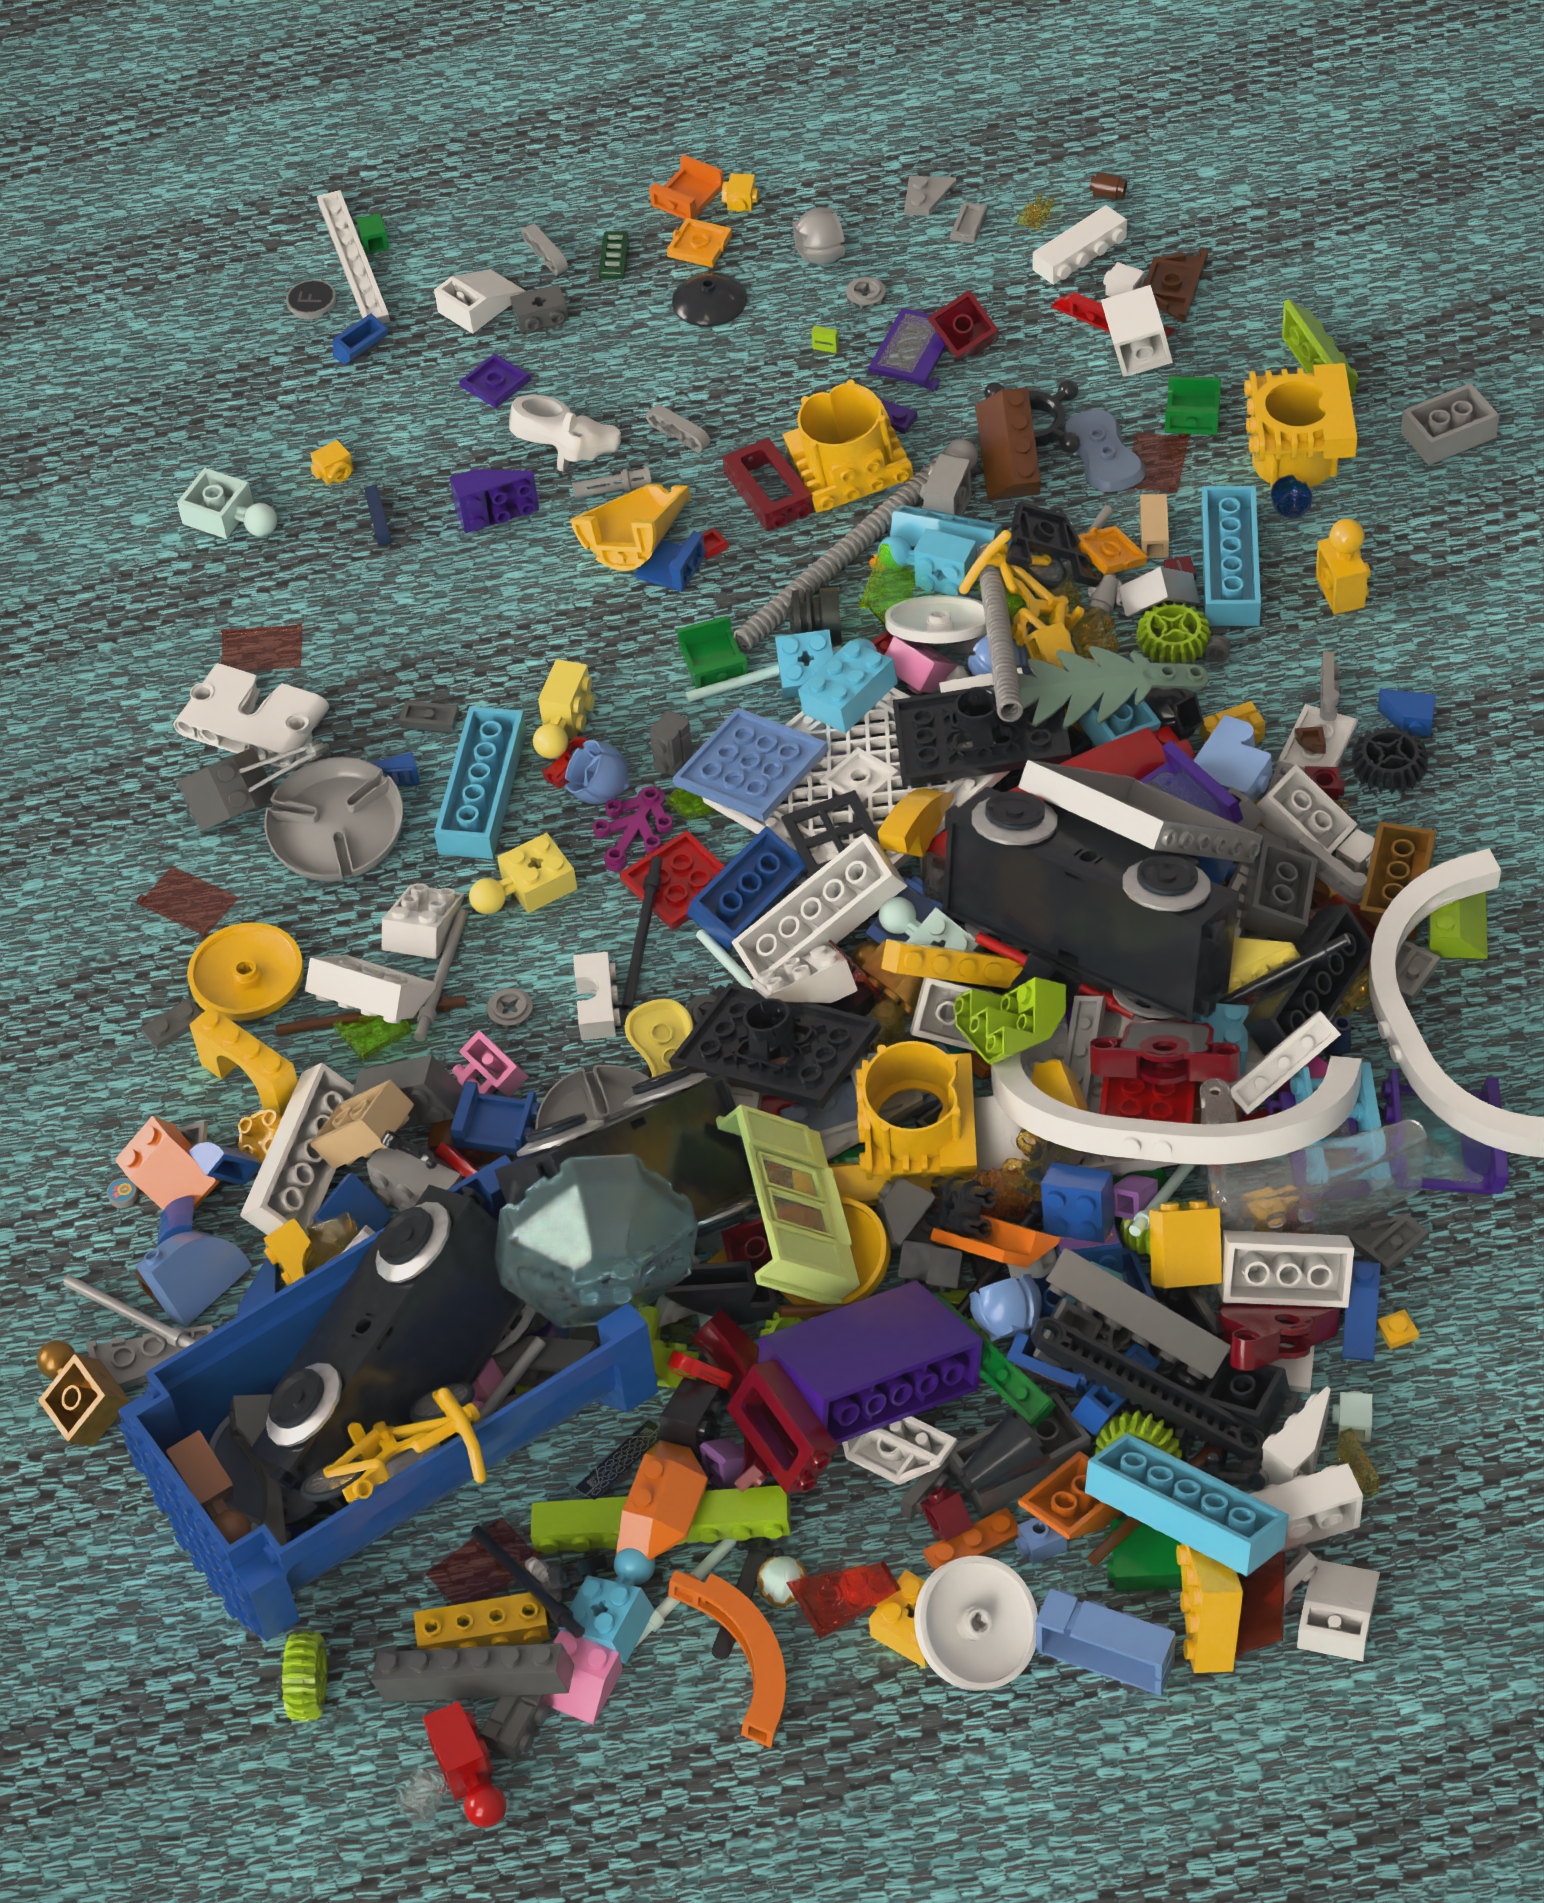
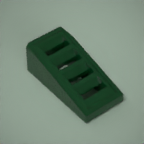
(614, 254)

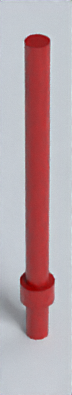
(1020, 958)

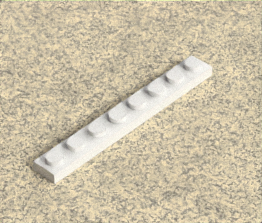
(352, 256)

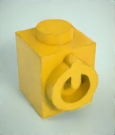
(740, 192)
(332, 463)

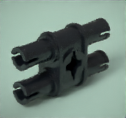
(961, 1206)

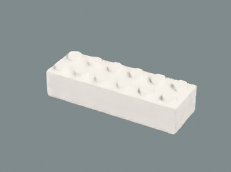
(822, 907)
(293, 1172)

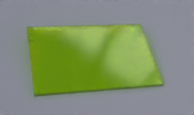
(886, 584)

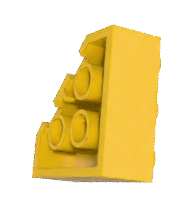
(1211, 1611)

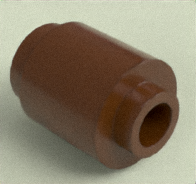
(1108, 186)

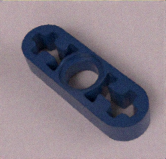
(377, 515)

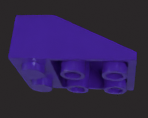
(492, 496)

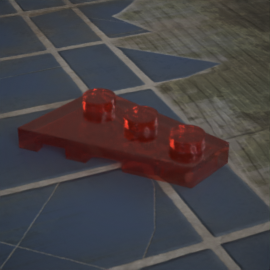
(842, 1595)

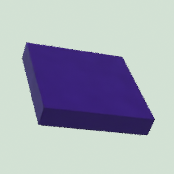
(495, 380)

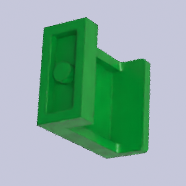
(1193, 405)
(711, 652)

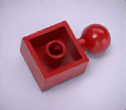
(465, 1764)

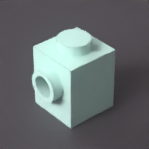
(1355, 1413)

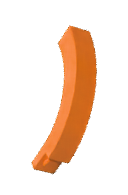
(756, 1640)

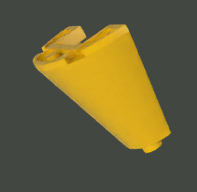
(630, 526)

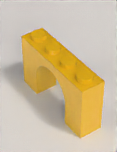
(226, 1045)

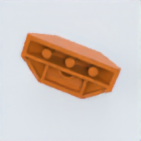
(662, 1500)

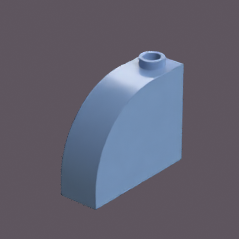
(191, 1272)

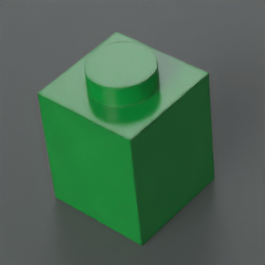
(372, 233)

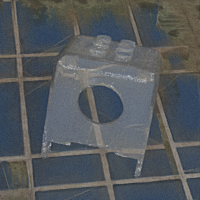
(1316, 1186)

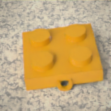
(699, 242)
(1111, 550)

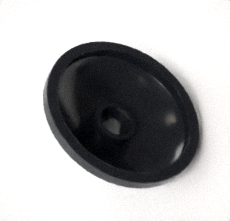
(709, 299)

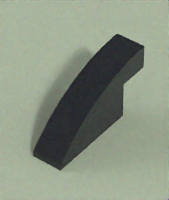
(725, 1287)

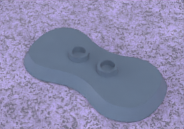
(1105, 458)

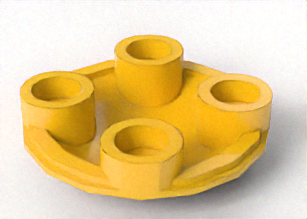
(258, 1132)

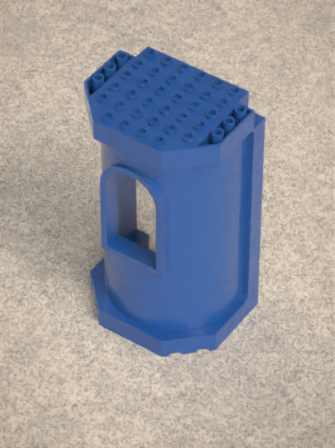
(251, 1358)

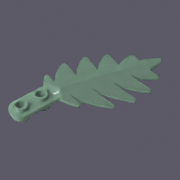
(1110, 681)

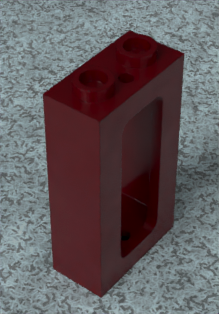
(769, 513)
(815, 1445)

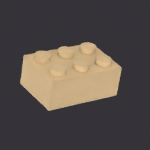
(360, 1123)

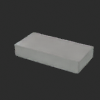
(968, 222)

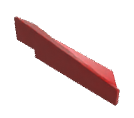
(1088, 311)

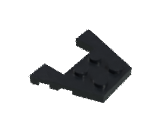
(1050, 534)

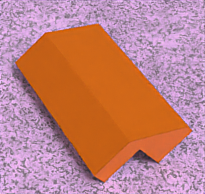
(1006, 1243)

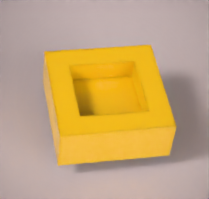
(1397, 1329)

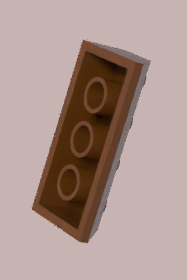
(1008, 445)

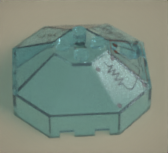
(591, 1223)

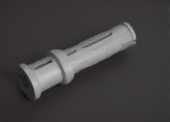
(580, 488)

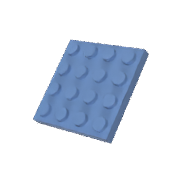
(750, 764)

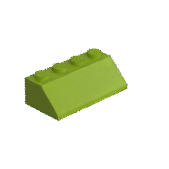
(1311, 343)

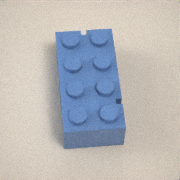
(1105, 1641)

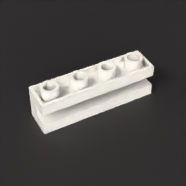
(1283, 1062)

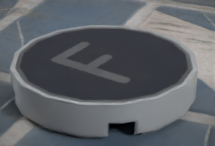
(311, 299)

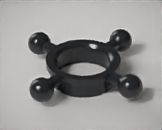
(1067, 391)

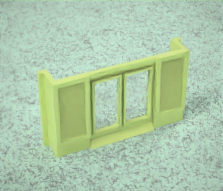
(797, 1207)

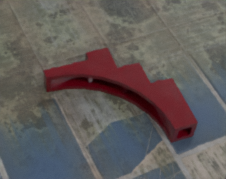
(734, 1352)

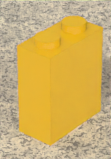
(1185, 1245)

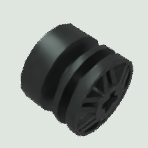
(816, 615)

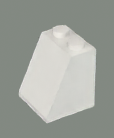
(1137, 331)

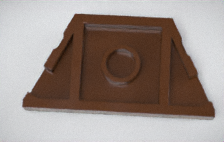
(1175, 282)

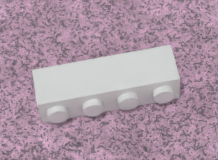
(1079, 244)

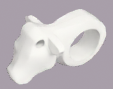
(552, 423)

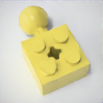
(563, 707)
(532, 872)

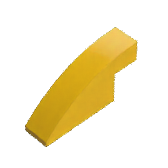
(914, 821)

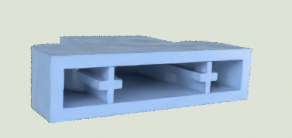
(1233, 759)

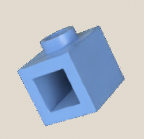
(1039, 1541)

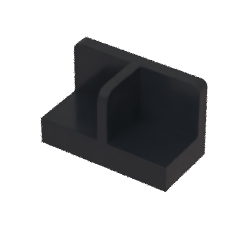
(1042, 968)

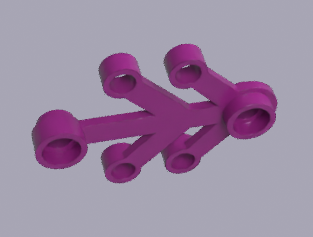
(633, 824)

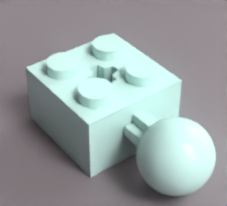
(220, 502)
(899, 916)

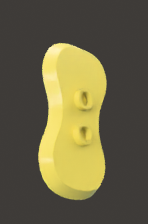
(658, 1031)

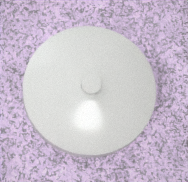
(936, 619)
(976, 1623)

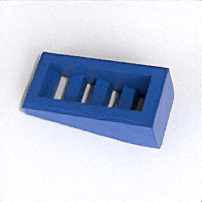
(401, 769)

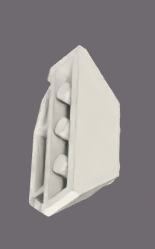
(900, 1449)

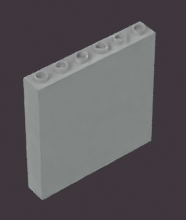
(1140, 812)

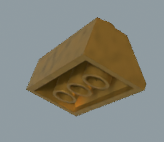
(1396, 860)

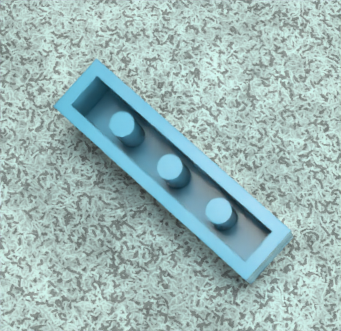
(911, 522)

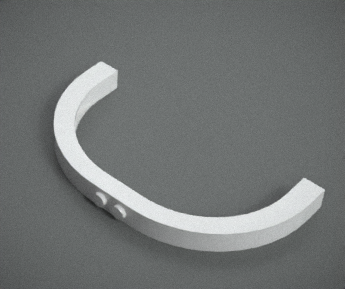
(1450, 1102)
(1175, 1141)

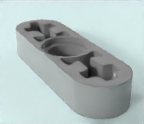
(543, 247)
(679, 427)

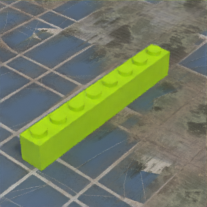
(720, 1516)

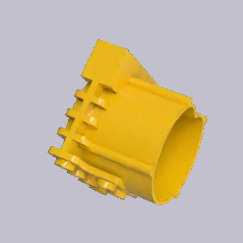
(1300, 423)
(845, 446)
(937, 1149)

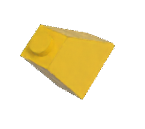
(1059, 1083)

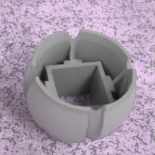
(819, 236)

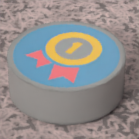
(122, 1193)

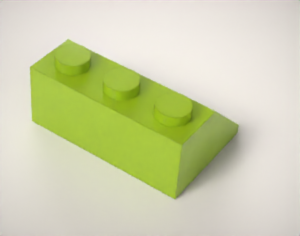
(1459, 928)

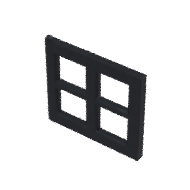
(832, 834)

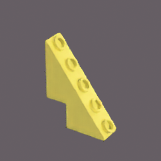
(1256, 958)

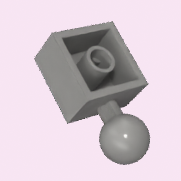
(950, 479)

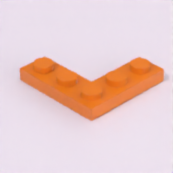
(980, 1540)

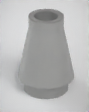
(1104, 594)

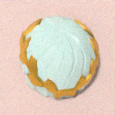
(773, 1578)

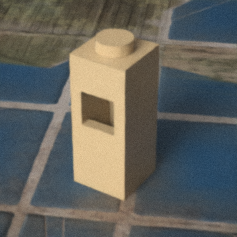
(1154, 525)

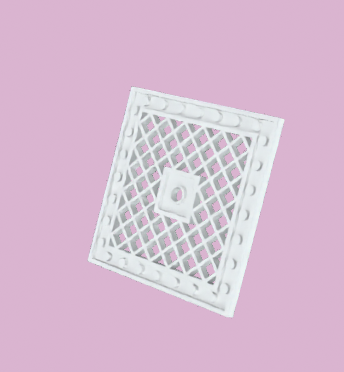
(840, 780)

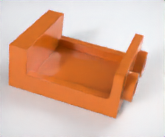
(688, 189)

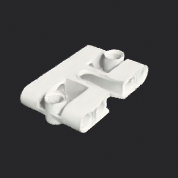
(223, 718)

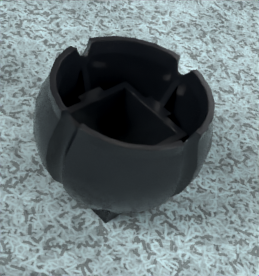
(1188, 714)

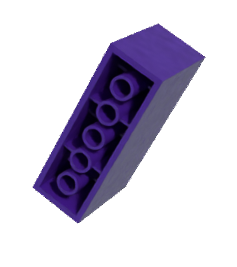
(878, 1360)

